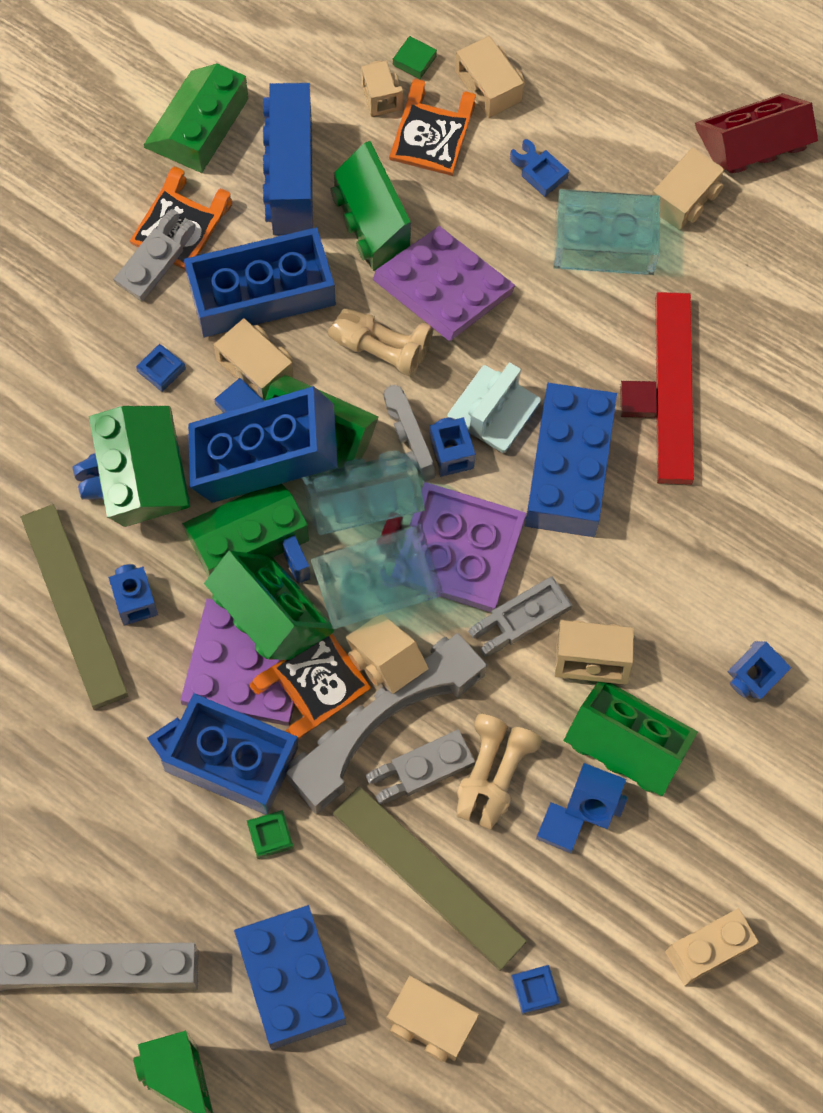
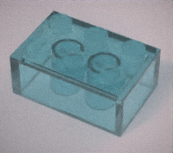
(607, 232)
(363, 492)
(377, 576)

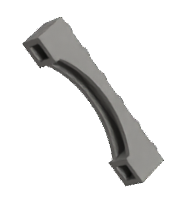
(319, 775)
(106, 964)

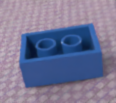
(230, 754)
(290, 977)

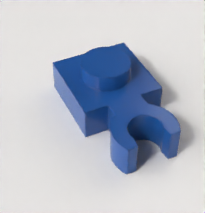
(541, 170)

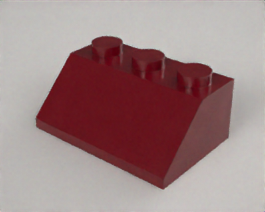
(758, 132)

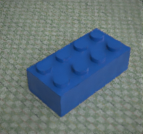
(288, 158)
(260, 281)
(262, 445)
(571, 460)

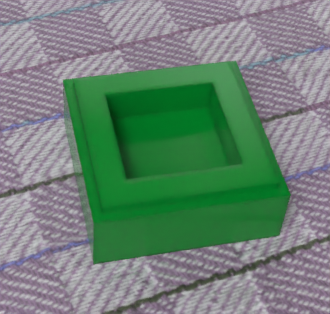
(414, 57)
(270, 834)

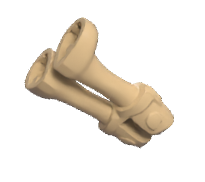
(362, 333)
(491, 734)

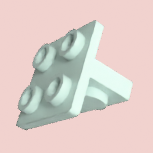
(496, 406)

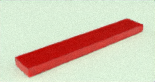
(674, 388)

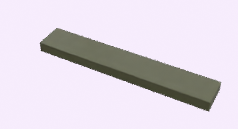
(74, 607)
(429, 878)

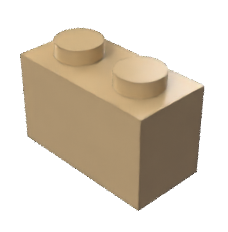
(489, 76)
(688, 188)
(252, 357)
(594, 652)
(386, 653)
(711, 946)
(431, 1019)

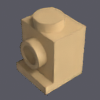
(381, 89)

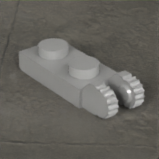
(154, 256)
(409, 431)
(522, 615)
(423, 766)

